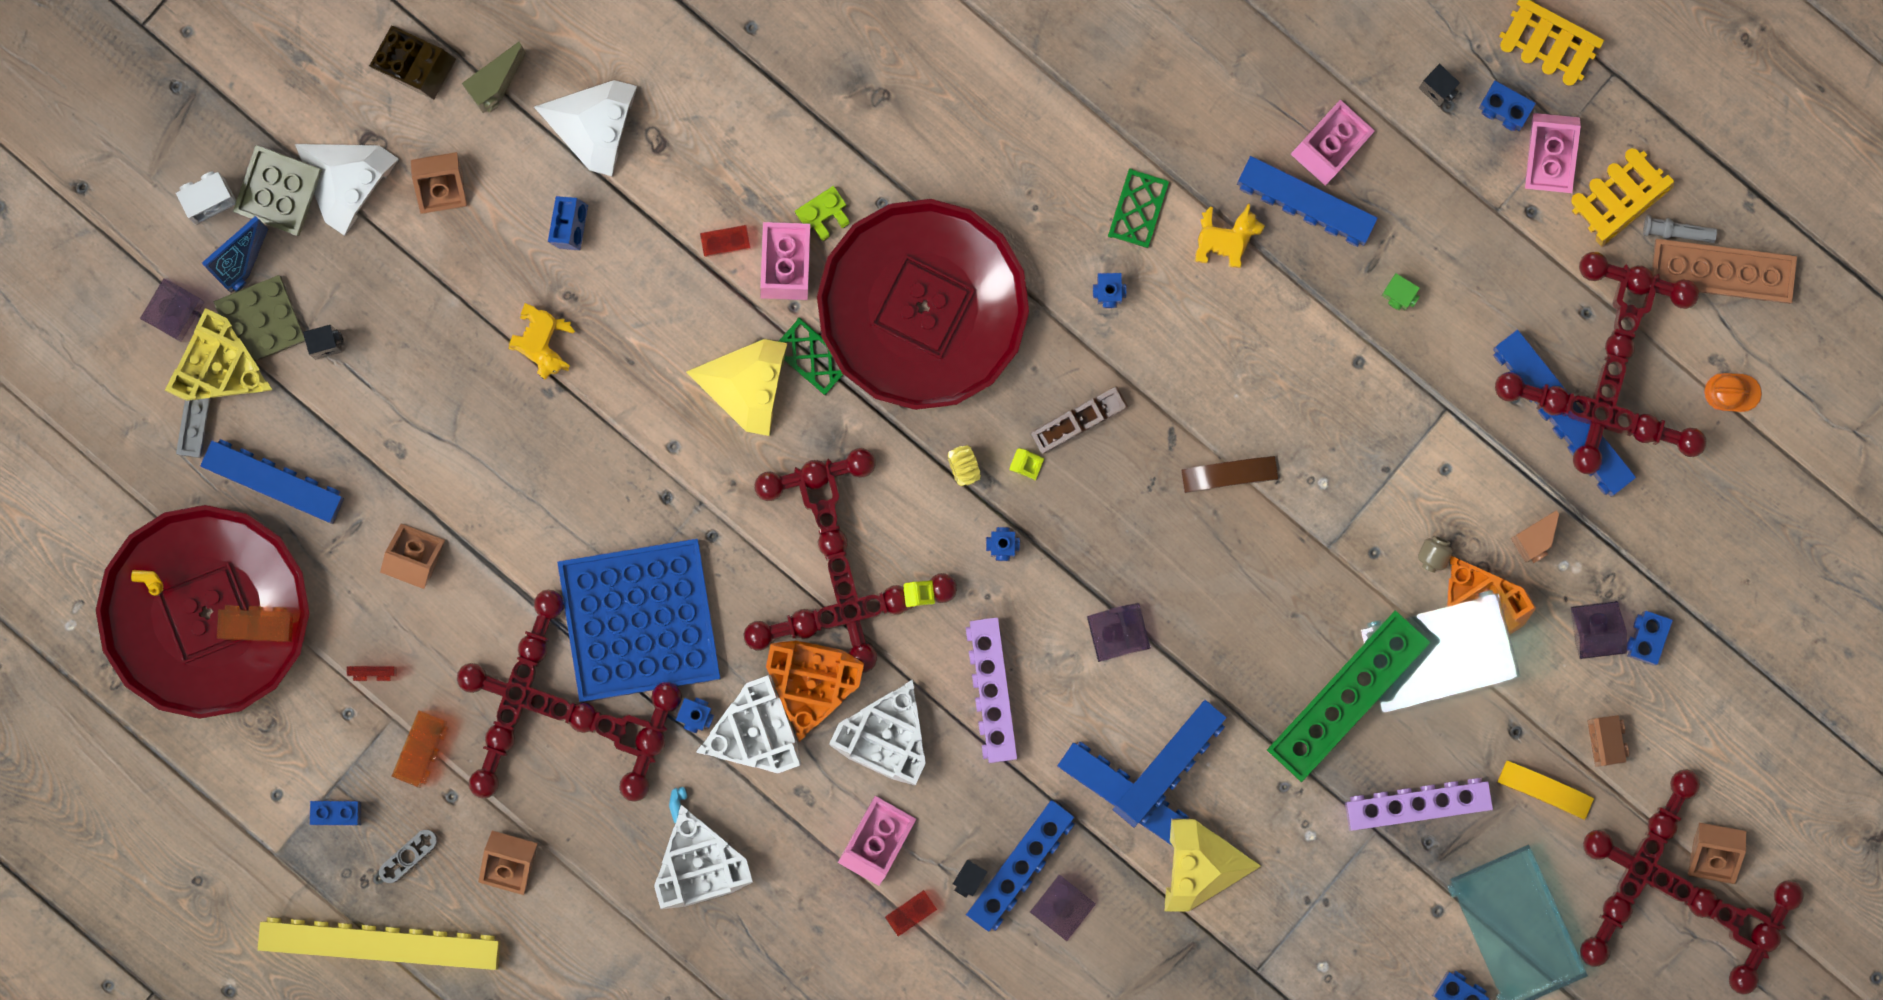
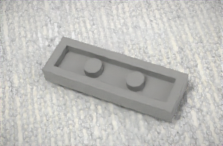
(193, 427)

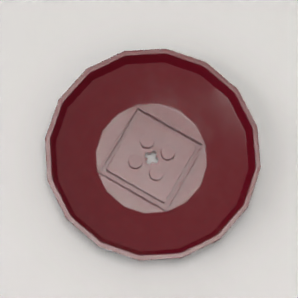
(915, 256)
(163, 642)

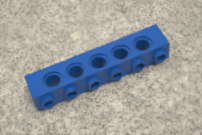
(1051, 813)

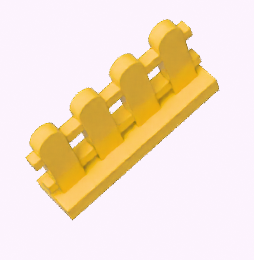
(1562, 41)
(1616, 207)

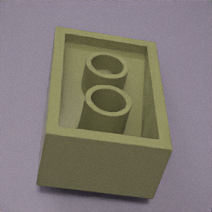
(492, 81)

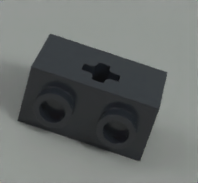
(1440, 86)
(323, 341)
(969, 879)

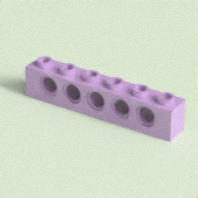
(990, 629)
(1479, 802)

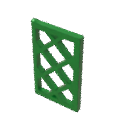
(1150, 225)
(791, 360)

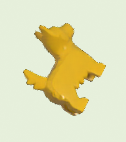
(1227, 241)
(536, 340)

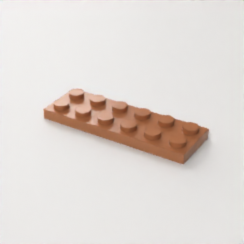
(1727, 270)

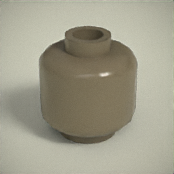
(1435, 554)

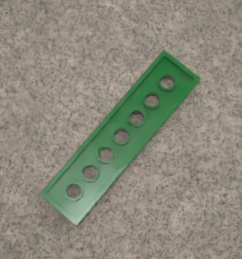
(1365, 696)

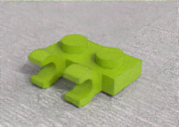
(820, 209)

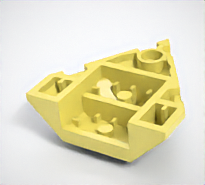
(215, 363)
(745, 383)
(1201, 865)

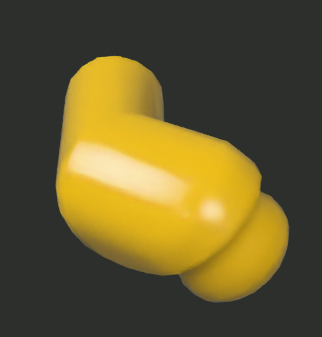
(151, 580)

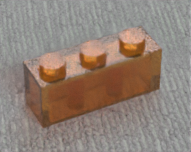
(255, 624)
(420, 749)

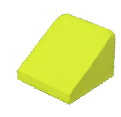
(1026, 463)
(919, 593)

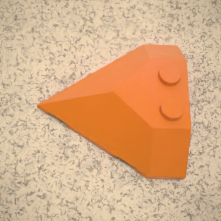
(1469, 581)
(811, 680)

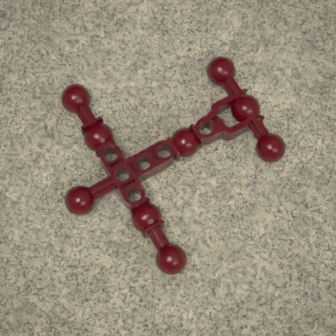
(1619, 350)
(833, 546)
(580, 716)
(1701, 901)

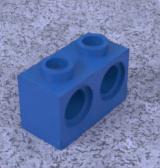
(1509, 100)
(567, 223)
(1654, 640)
(335, 813)
(1464, 989)

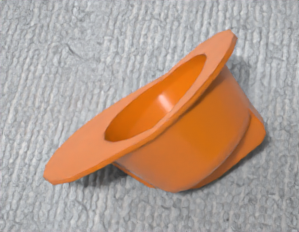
(1732, 392)

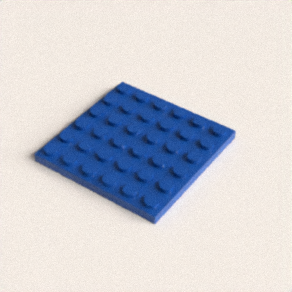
(638, 620)

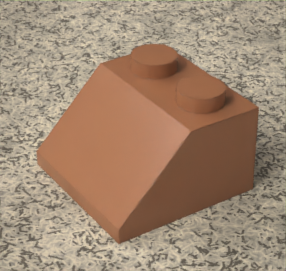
(438, 182)
(1537, 538)
(412, 556)
(1607, 740)
(1717, 853)
(507, 862)

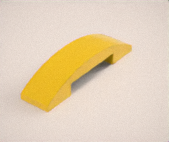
(1545, 789)

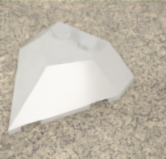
(592, 122)
(346, 178)
(755, 731)
(885, 736)
(698, 865)

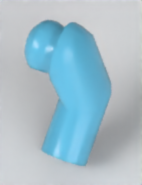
(674, 803)

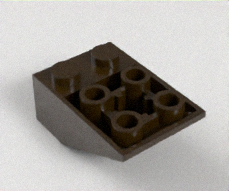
(413, 62)

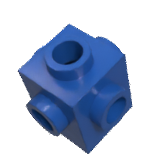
(1111, 281)
(1003, 554)
(688, 708)

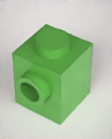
(1401, 293)

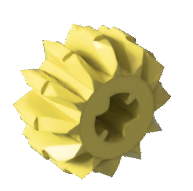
(964, 465)

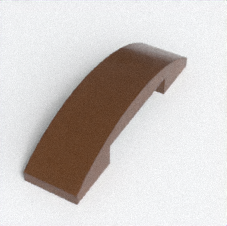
(1229, 474)

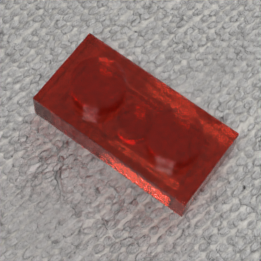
(725, 241)
(382, 673)
(910, 913)

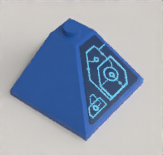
(236, 257)

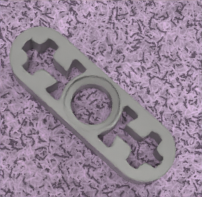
(399, 873)

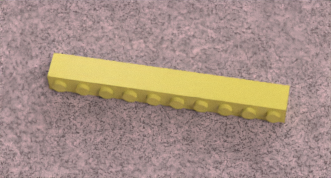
(379, 945)

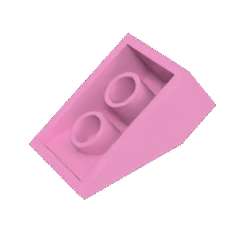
(1332, 142)
(1552, 152)
(785, 261)
(877, 841)

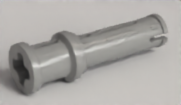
(1668, 229)

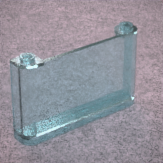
(1465, 653)
(1517, 926)

